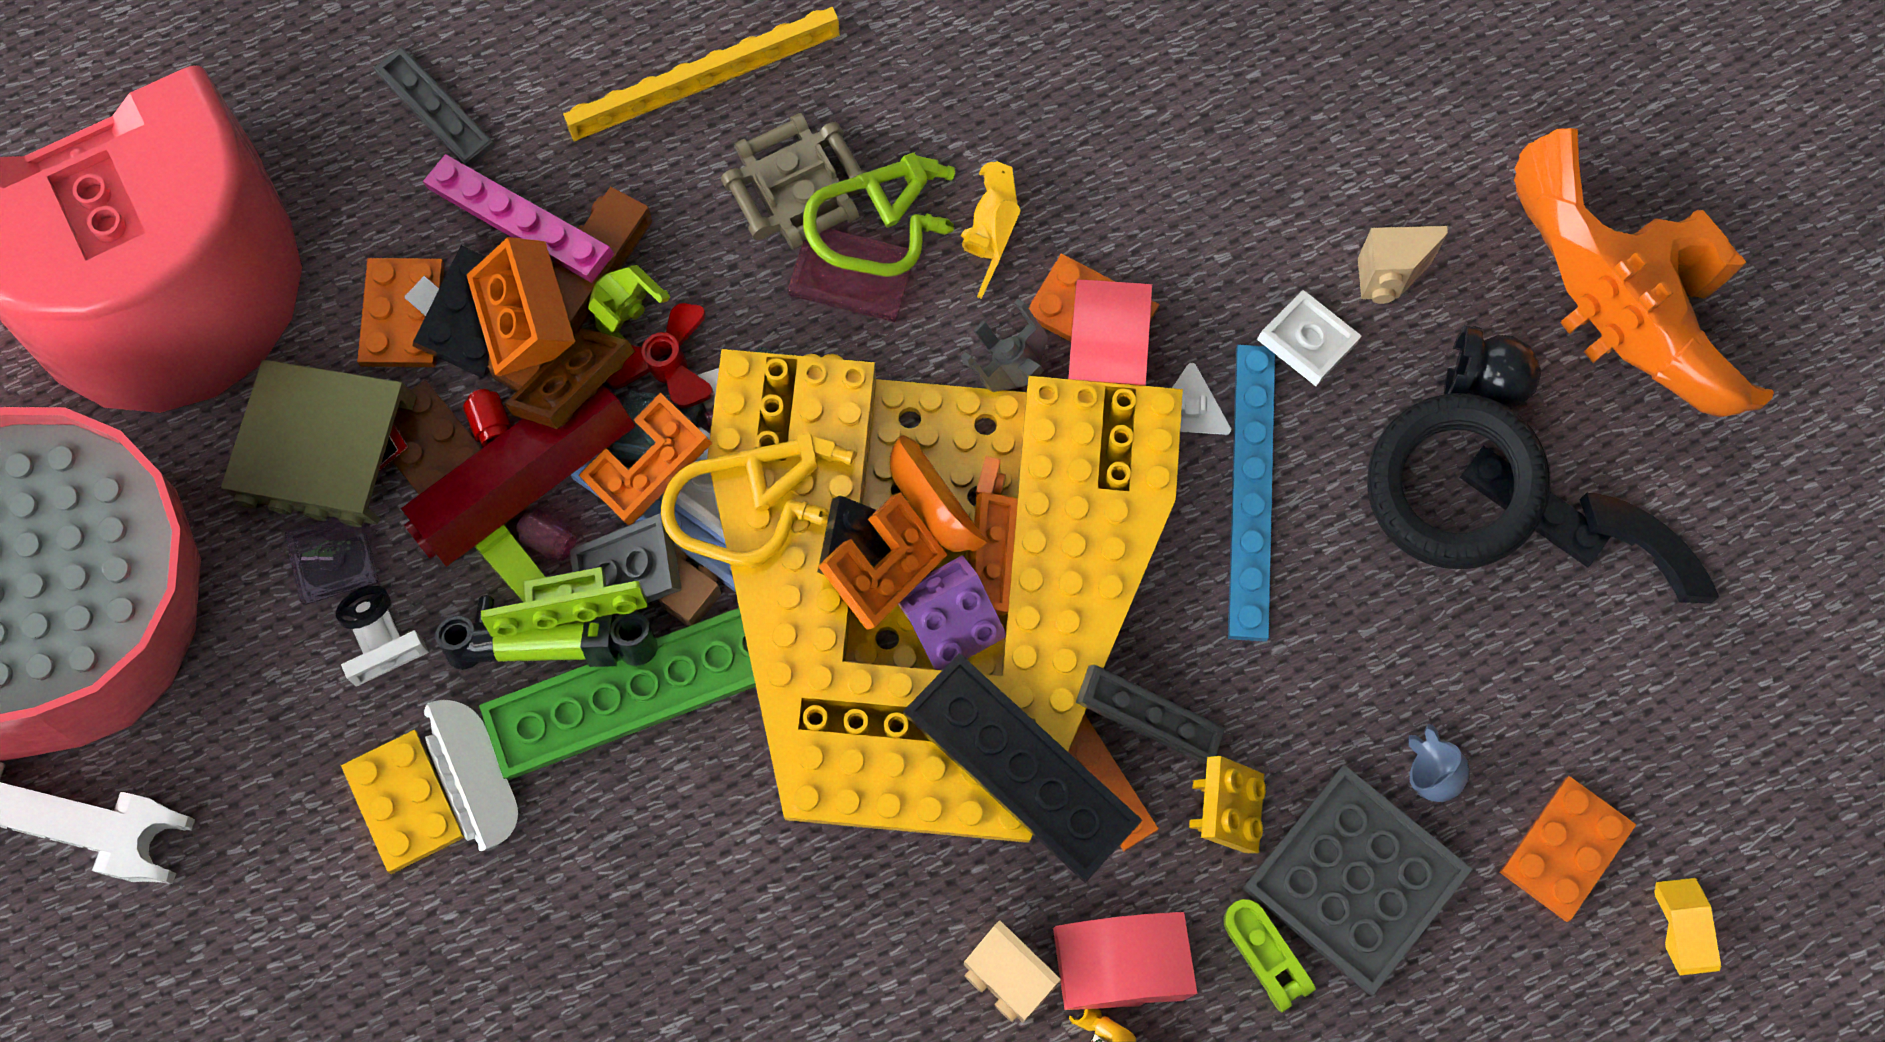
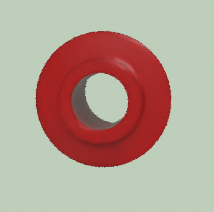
(486, 415)

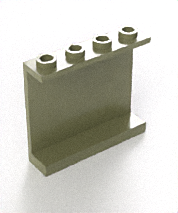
(314, 442)

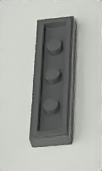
(434, 107)
(1149, 714)

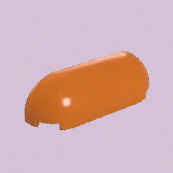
(932, 498)

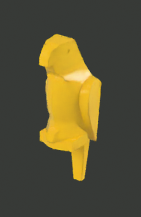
(993, 218)

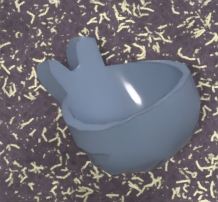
(1439, 767)

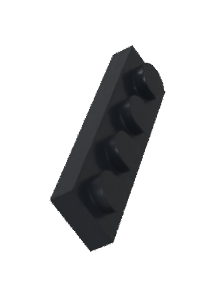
(1560, 522)

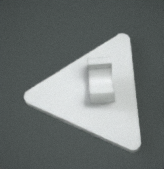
(1199, 408)

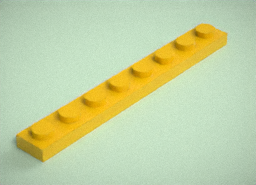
(701, 74)

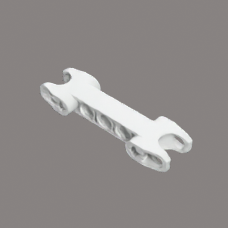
(117, 835)

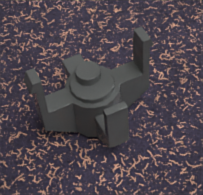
(1012, 357)

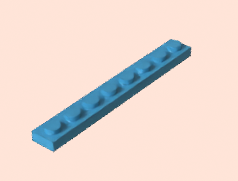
(1251, 494)

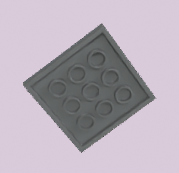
(1357, 879)

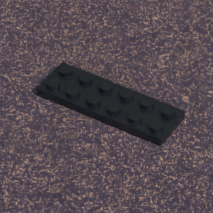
(1022, 767)

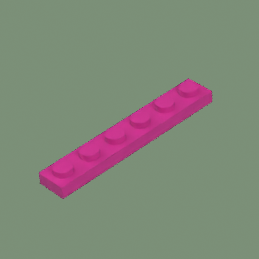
(518, 217)

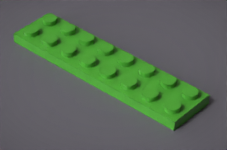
(608, 703)

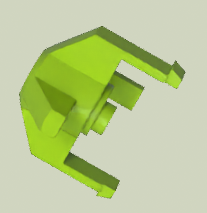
(619, 297)

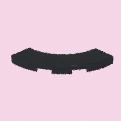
(1671, 553)

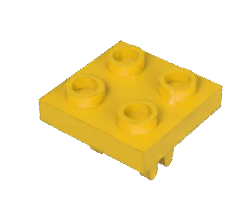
(1231, 805)

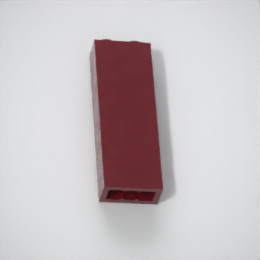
(510, 476)

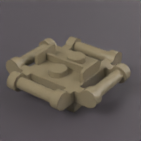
(790, 178)

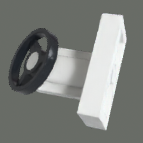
(376, 635)

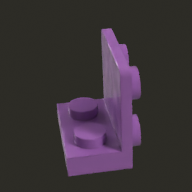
(952, 613)

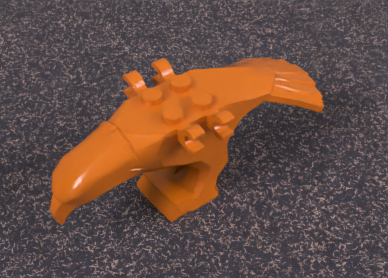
(1636, 281)

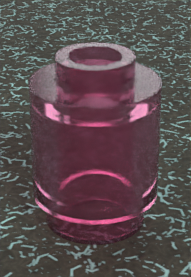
(546, 535)

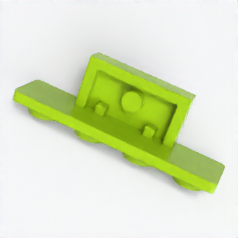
(563, 600)

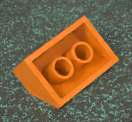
(520, 306)

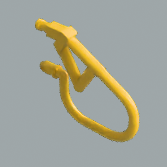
(807, 446)

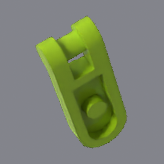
(1266, 952)

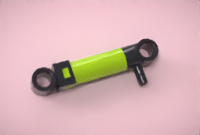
(593, 641)

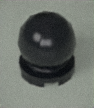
(1493, 368)

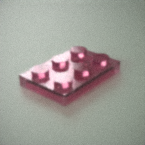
(848, 289)

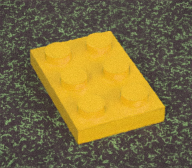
(402, 801)

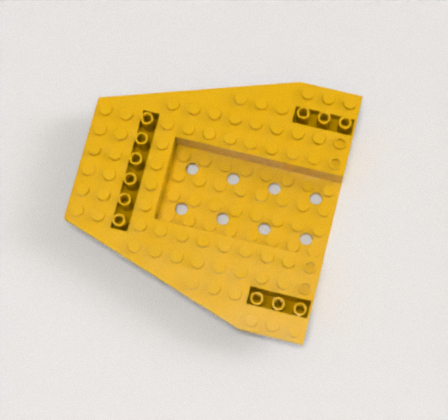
(1092, 497)

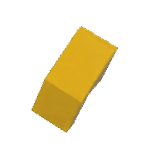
(1691, 927)

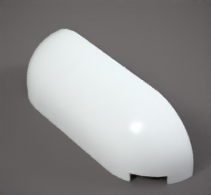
(470, 773)

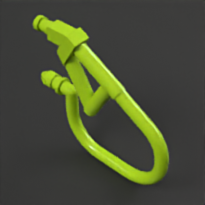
(916, 172)

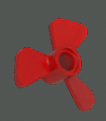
(683, 385)

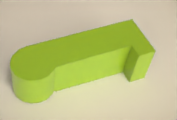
(509, 560)

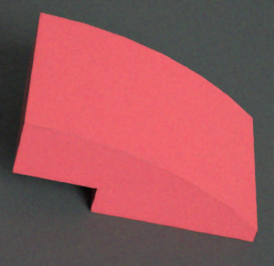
(1110, 332)
(1125, 961)

